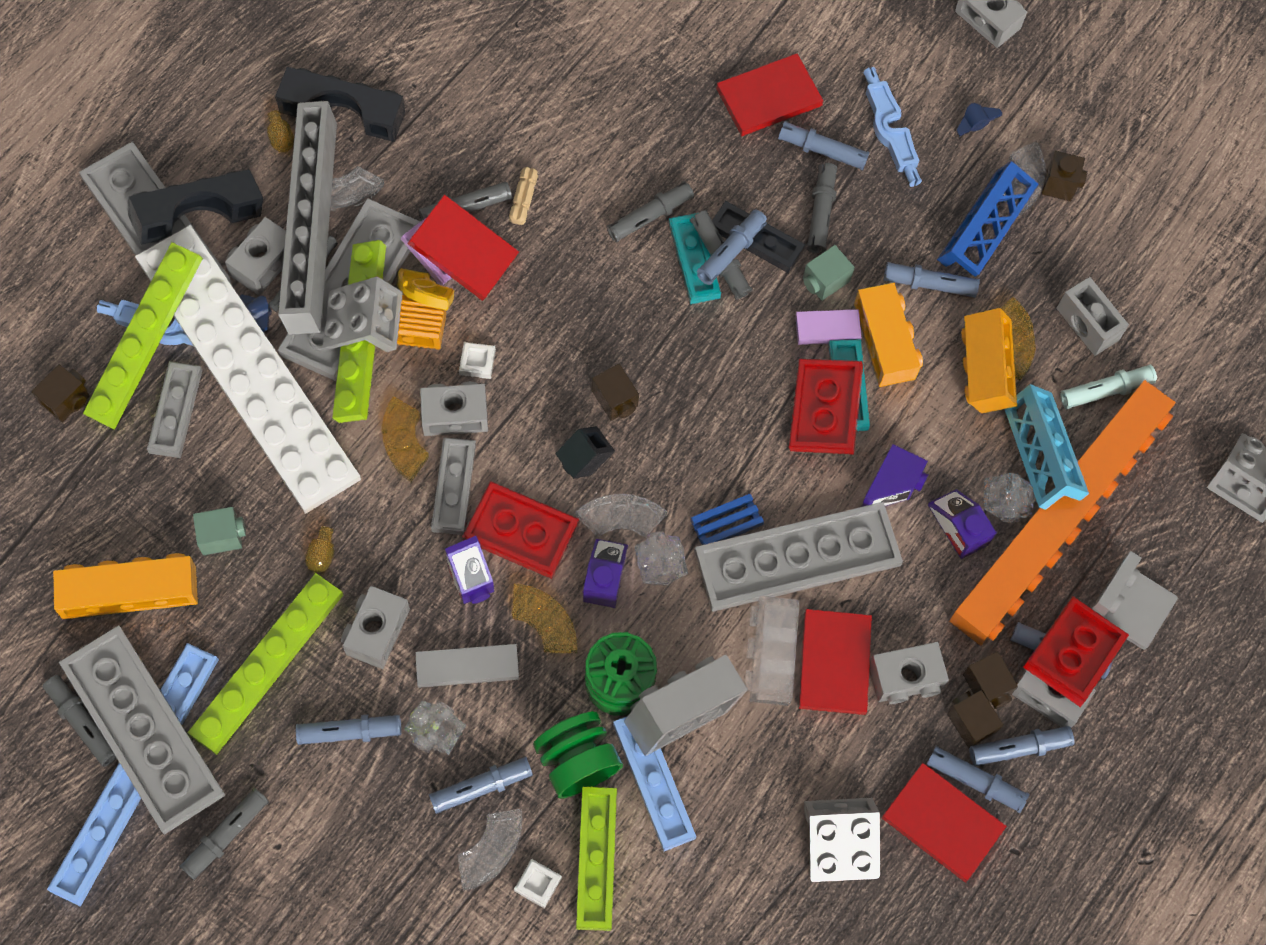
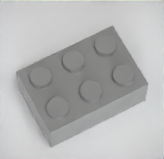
(684, 703)

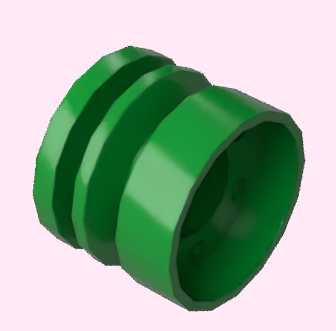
(616, 692)
(575, 750)

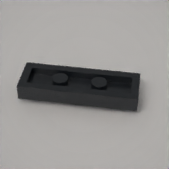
(767, 244)

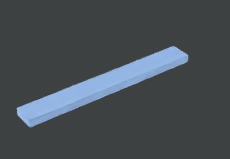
(119, 796)

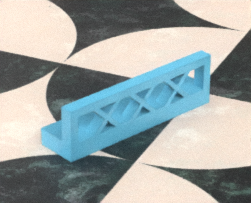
(1051, 440)

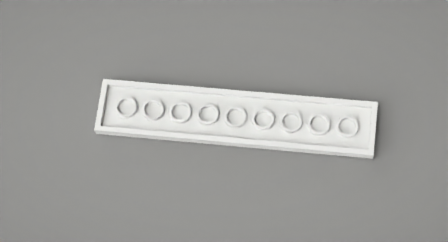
(256, 379)

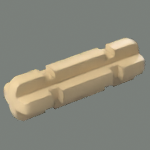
(523, 196)

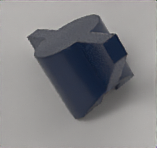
(977, 118)
(258, 309)

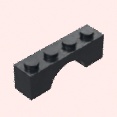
(378, 109)
(230, 195)

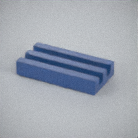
(751, 510)

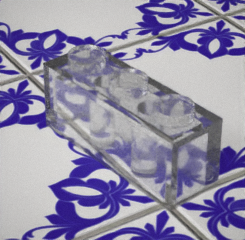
(772, 650)

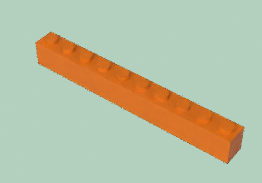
(1048, 529)

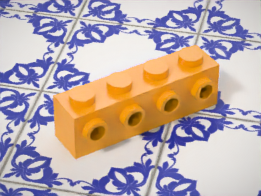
(125, 586)

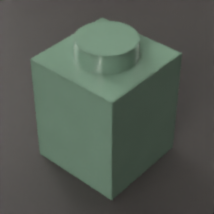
(828, 273)
(219, 530)

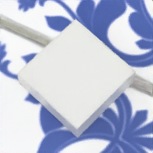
(477, 360)
(537, 883)

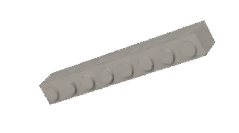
(308, 219)

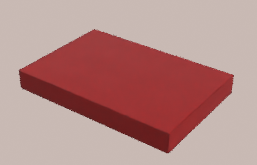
(769, 94)
(463, 247)
(826, 406)
(521, 529)
(1076, 651)
(835, 662)
(944, 822)

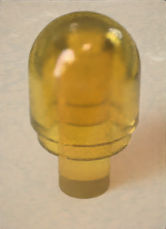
(279, 132)
(320, 551)

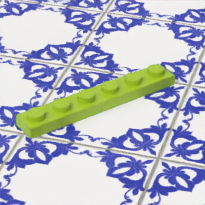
(143, 335)
(357, 359)
(265, 664)

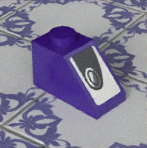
(897, 478)
(963, 522)
(469, 571)
(604, 573)

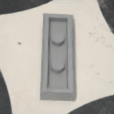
(174, 409)
(453, 486)
(467, 665)

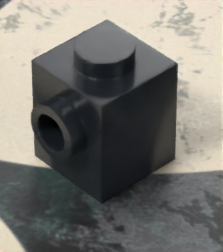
(584, 452)

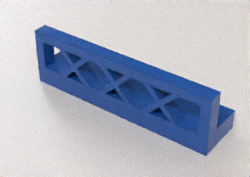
(979, 213)

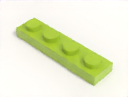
(596, 859)

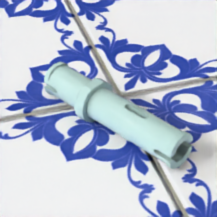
(1120, 383)

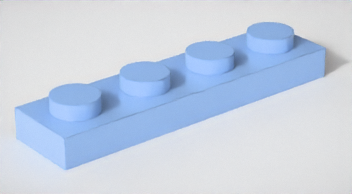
(657, 791)

